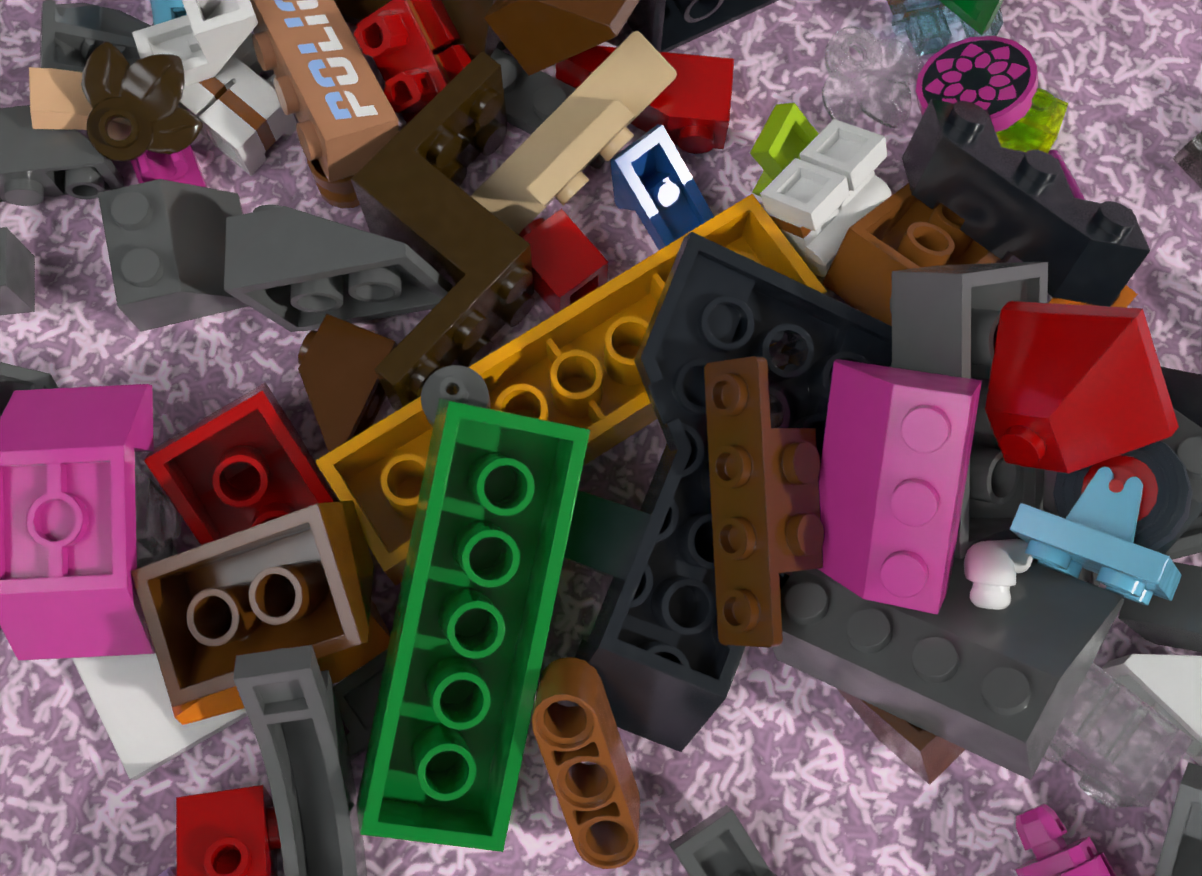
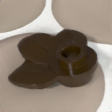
(143, 95)

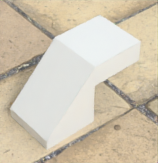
(202, 37)

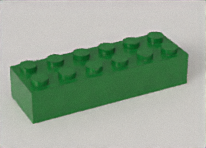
(470, 627)

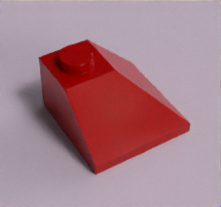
(1075, 385)

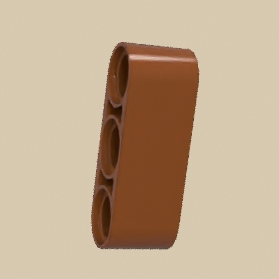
(597, 798)

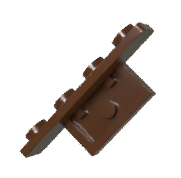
(760, 501)

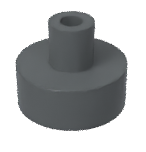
(453, 384)

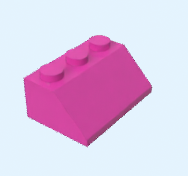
(895, 481)

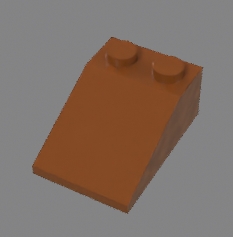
(897, 237)

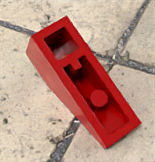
(690, 107)

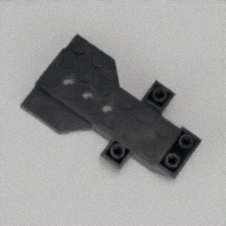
(659, 617)

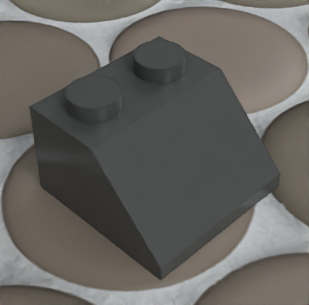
(168, 250)

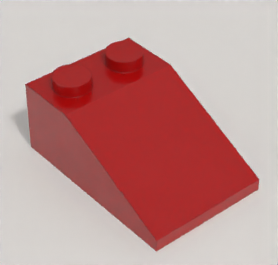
(238, 468)

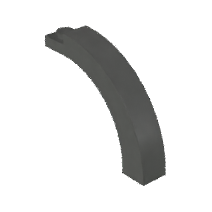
(304, 760)

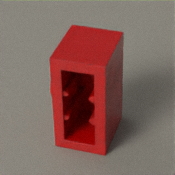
(227, 833)

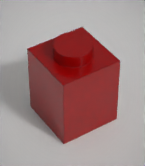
(563, 261)

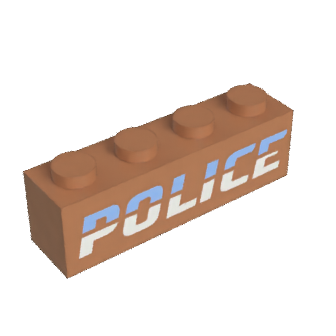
(324, 83)

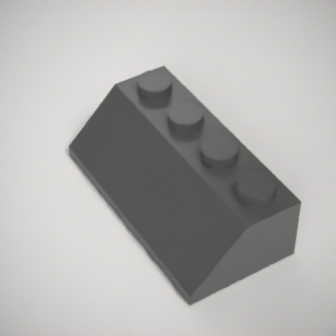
(949, 326)

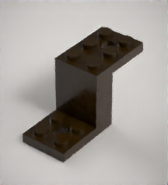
(417, 199)

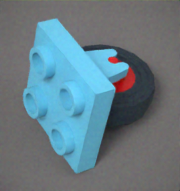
(1114, 522)

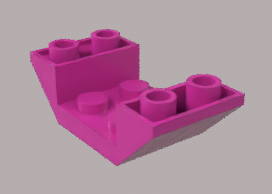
(72, 521)

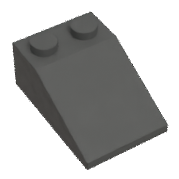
(309, 266)

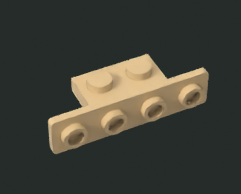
(578, 131)

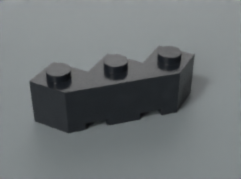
(1022, 204)

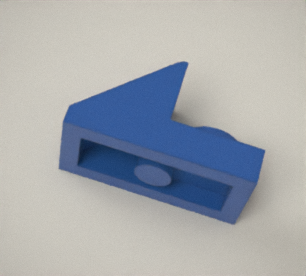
(659, 187)

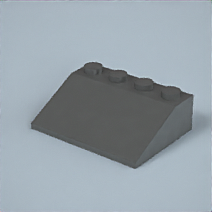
(966, 674)

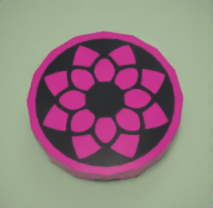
(982, 71)

